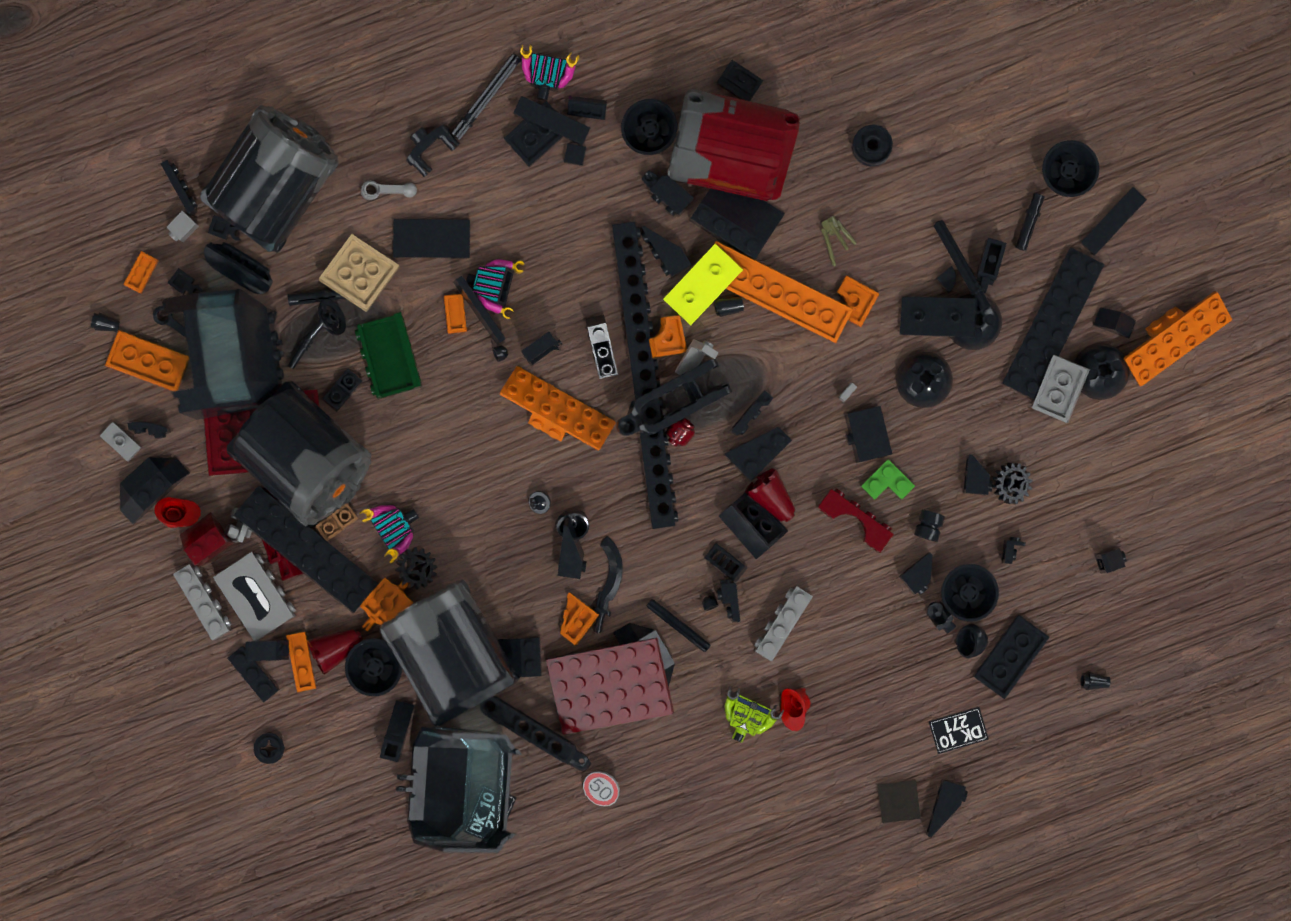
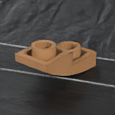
(336, 522)

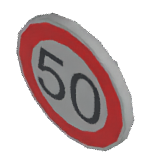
(601, 788)

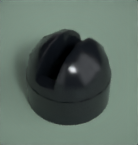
(500, 353)
(709, 603)

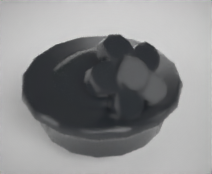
(539, 502)

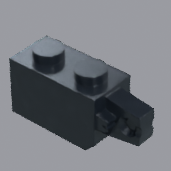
(668, 193)
(990, 262)

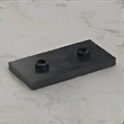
(938, 317)

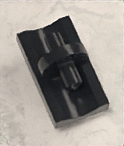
(940, 616)

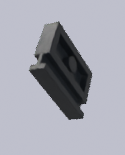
(739, 81)

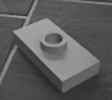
(120, 441)

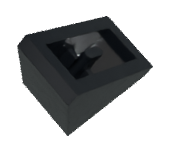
(1114, 322)

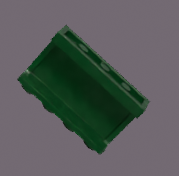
(388, 356)

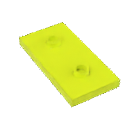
(703, 284)

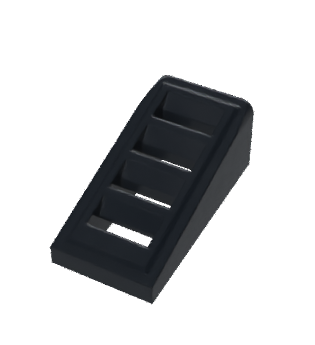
(736, 576)

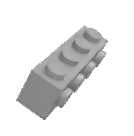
(203, 603)
(783, 623)

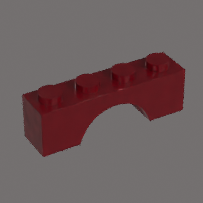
(875, 534)

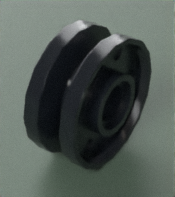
(875, 134)

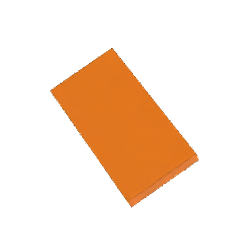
(147, 361)

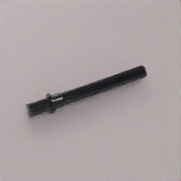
(485, 96)
(962, 265)

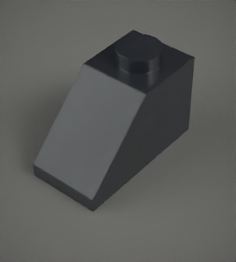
(976, 479)
(1111, 560)
(918, 575)
(267, 650)

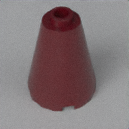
(772, 495)
(333, 648)

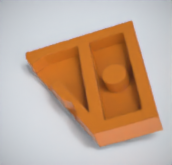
(577, 619)

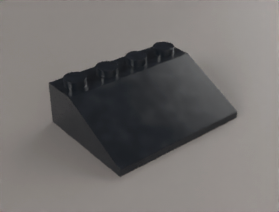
(737, 220)

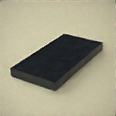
(431, 238)
(1011, 656)

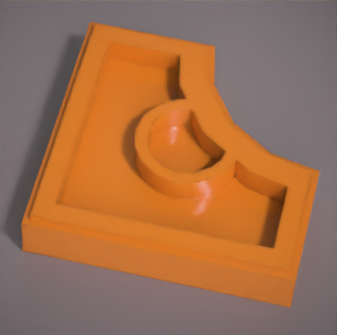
(857, 297)
(669, 339)

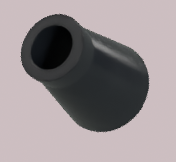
(104, 323)
(1094, 681)

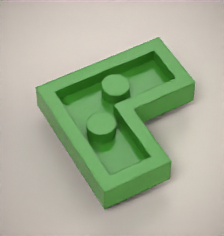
(888, 476)

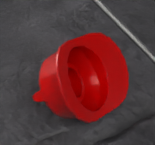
(177, 512)
(795, 705)

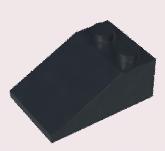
(524, 655)

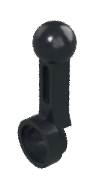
(169, 321)

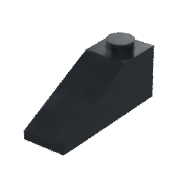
(571, 554)
(947, 802)

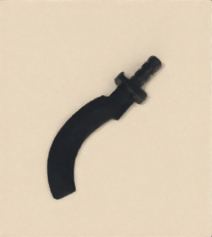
(612, 583)

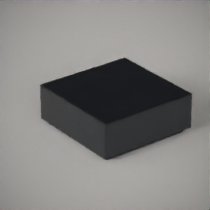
(575, 154)

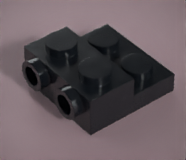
(728, 594)

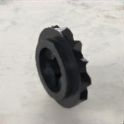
(262, 741)

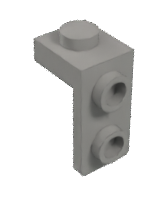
(694, 356)

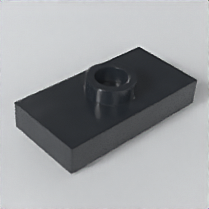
(587, 107)

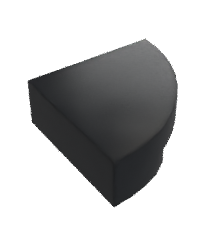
(948, 279)

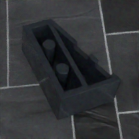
(758, 453)

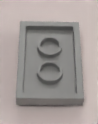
(1060, 388)

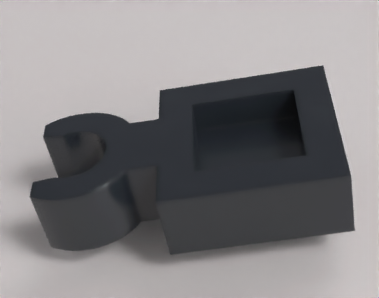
(221, 228)
(183, 282)

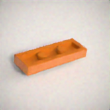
(301, 662)

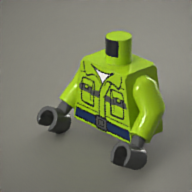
(748, 715)

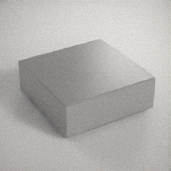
(847, 392)

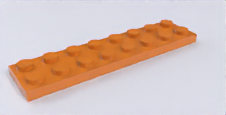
(788, 297)

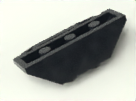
(149, 485)
(633, 633)

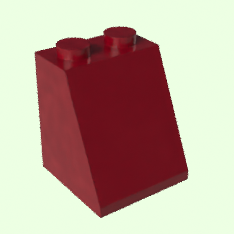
(204, 540)

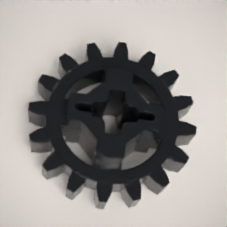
(1012, 483)
(418, 575)

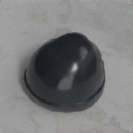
(579, 520)
(971, 640)

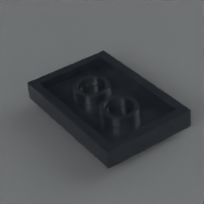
(531, 140)

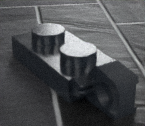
(751, 413)

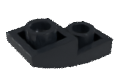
(342, 390)
(153, 429)

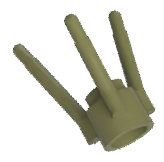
(832, 227)

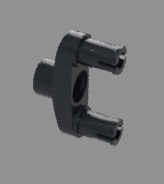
(424, 140)

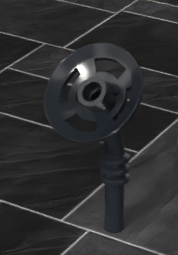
(326, 320)

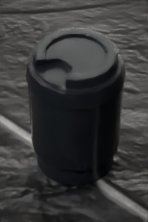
(728, 306)

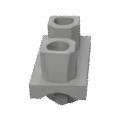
(237, 532)

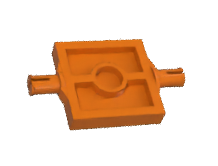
(385, 603)

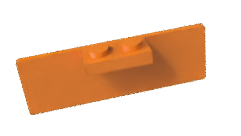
(1175, 336)
(555, 410)

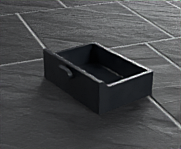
(541, 348)
(868, 434)

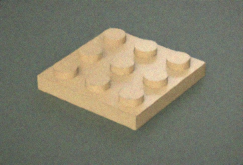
(359, 273)

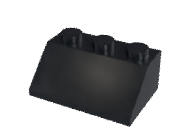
(753, 525)

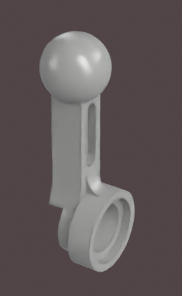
(408, 189)

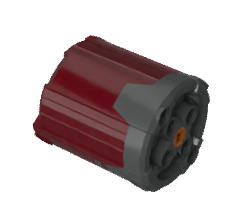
(733, 145)

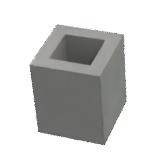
(182, 227)

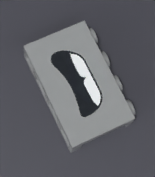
(255, 596)

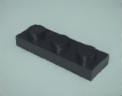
(180, 187)
(253, 675)

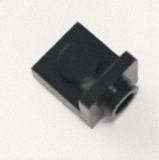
(1009, 552)

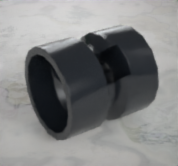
(929, 525)

